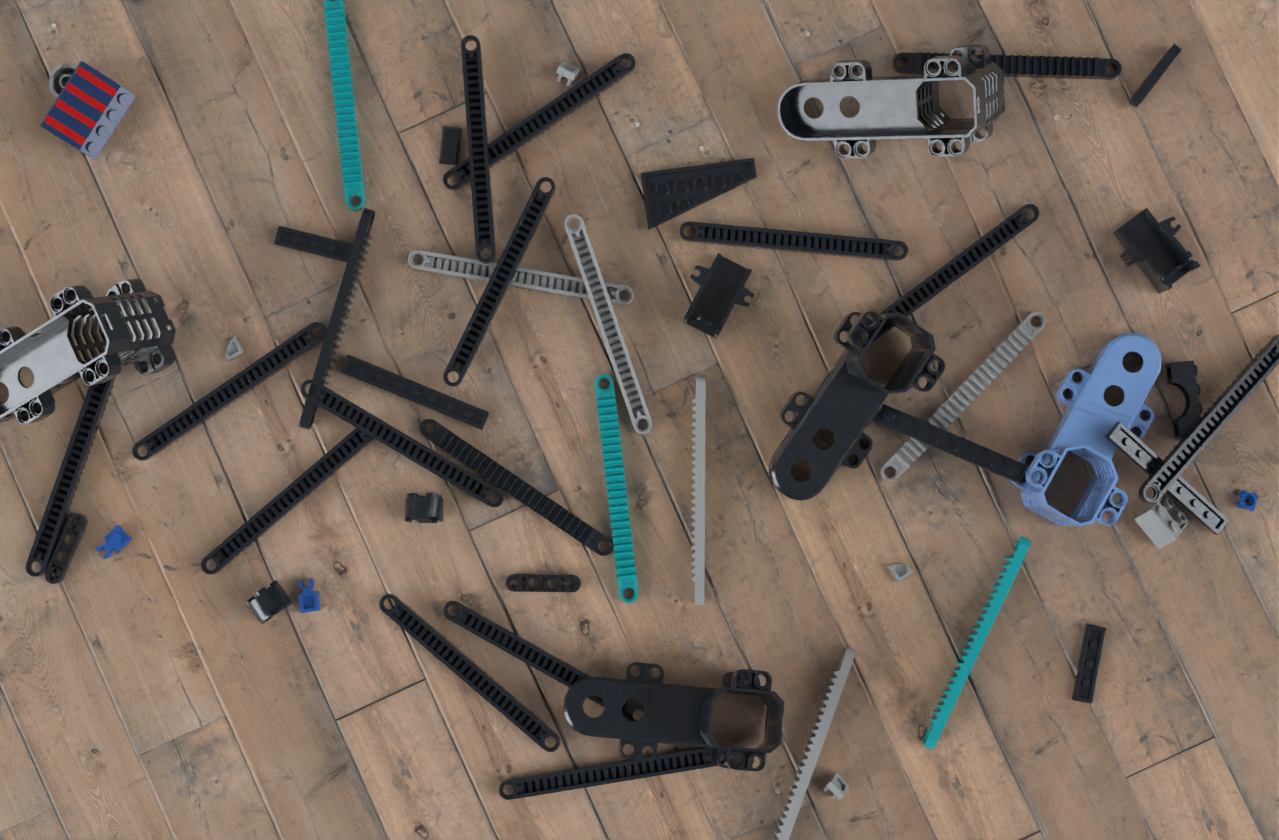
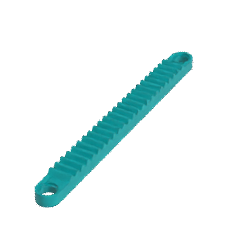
(344, 102)
(616, 488)
(976, 642)

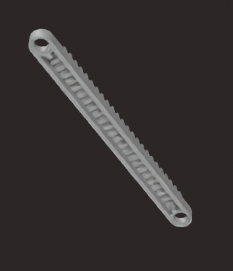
(523, 278)
(608, 324)
(967, 392)
(699, 493)
(815, 746)

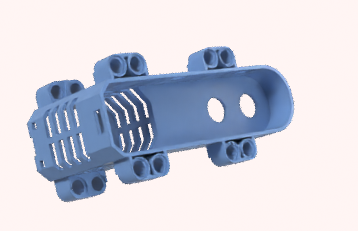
(1085, 431)

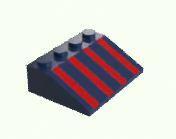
(87, 110)

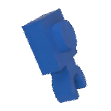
(116, 540)
(308, 600)

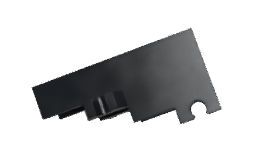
(1155, 249)
(718, 293)

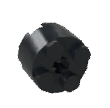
(424, 509)
(268, 602)

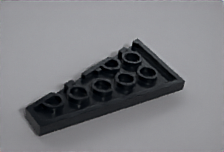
(682, 189)

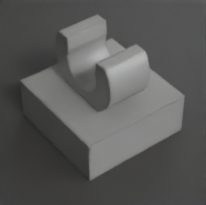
(568, 71)
(837, 786)

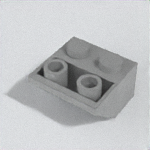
(1162, 521)

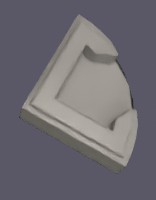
(234, 349)
(900, 571)

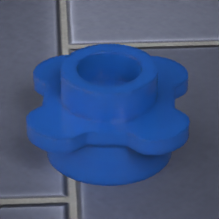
(1250, 505)

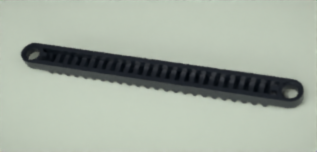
(1025, 66)
(546, 117)
(478, 149)
(793, 241)
(960, 265)
(499, 282)
(339, 313)
(229, 391)
(1211, 422)
(402, 443)
(69, 476)
(516, 487)
(287, 500)
(526, 651)
(470, 672)
(609, 773)

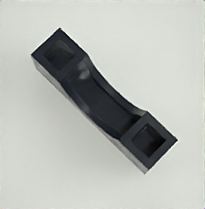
(1184, 377)

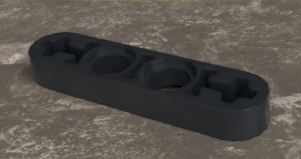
(1155, 75)
(69, 550)
(543, 580)

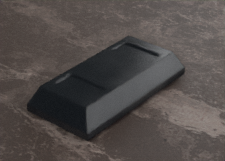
(450, 145)

